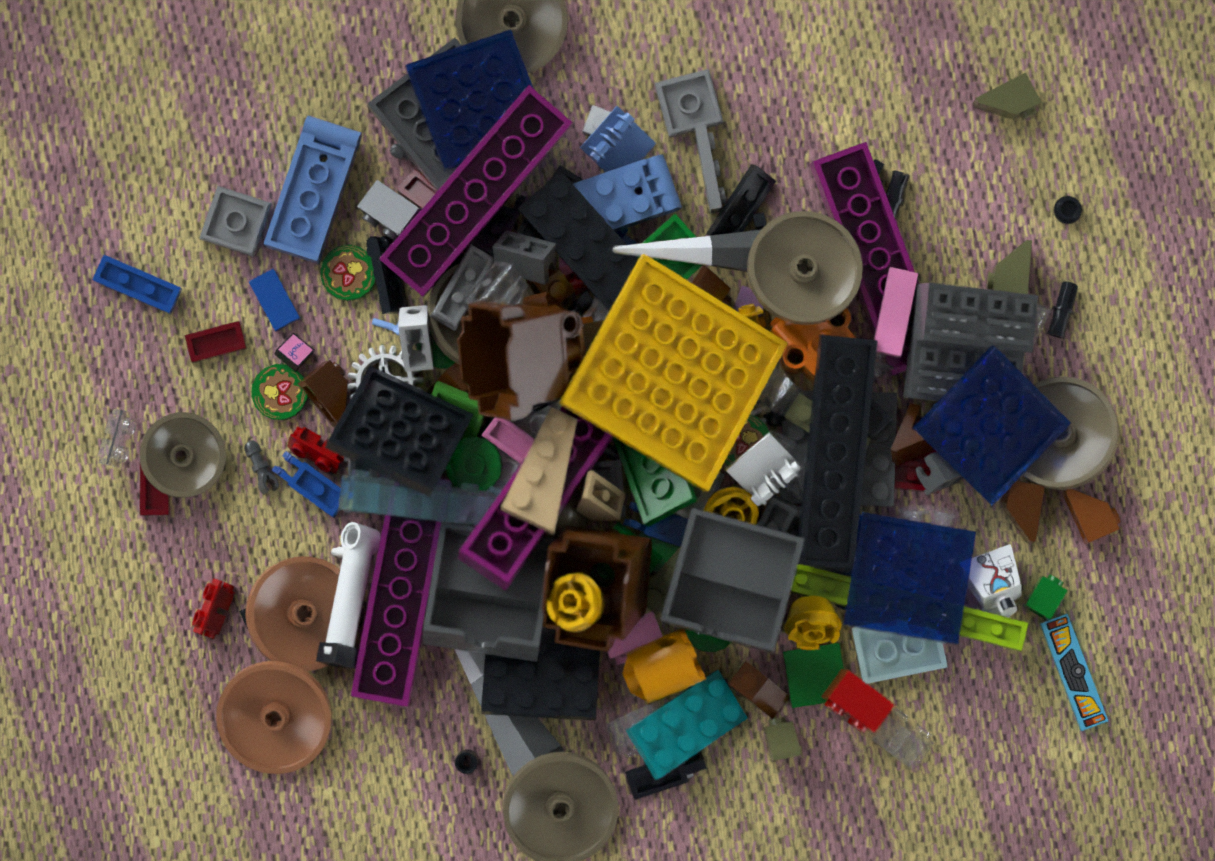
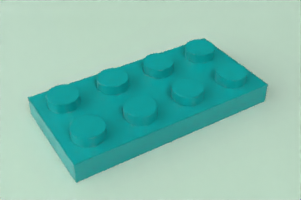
(686, 724)

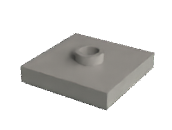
(688, 103)
(235, 221)

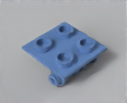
(617, 142)

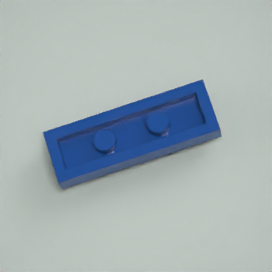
(137, 284)

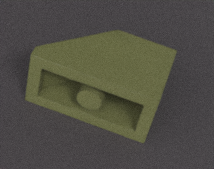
(1011, 99)
(1013, 271)
(781, 739)

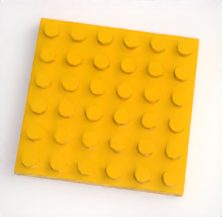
(673, 373)

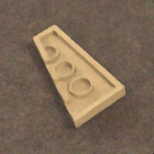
(541, 479)

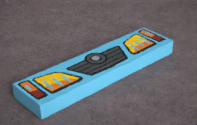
(1074, 672)

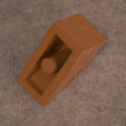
(1091, 515)

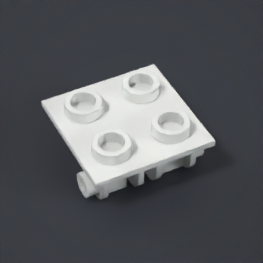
(764, 469)

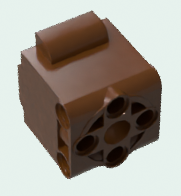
(518, 356)
(624, 596)

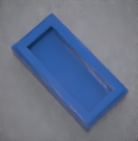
(274, 300)

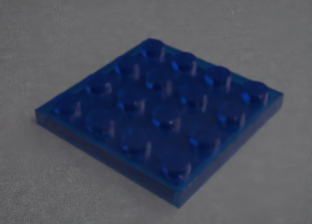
(467, 92)
(992, 425)
(910, 578)

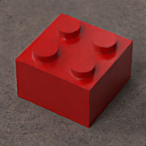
(858, 701)

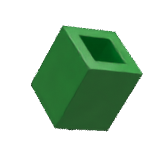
(1046, 596)

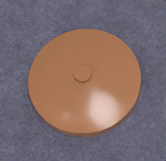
(292, 610)
(274, 717)

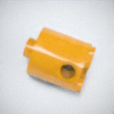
(662, 667)

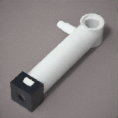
(358, 547)

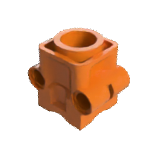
(803, 342)

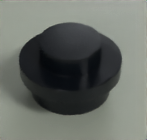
(1067, 210)

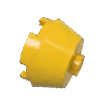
(734, 504)
(575, 602)
(812, 622)

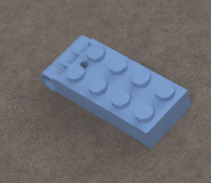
(313, 189)
(615, 197)

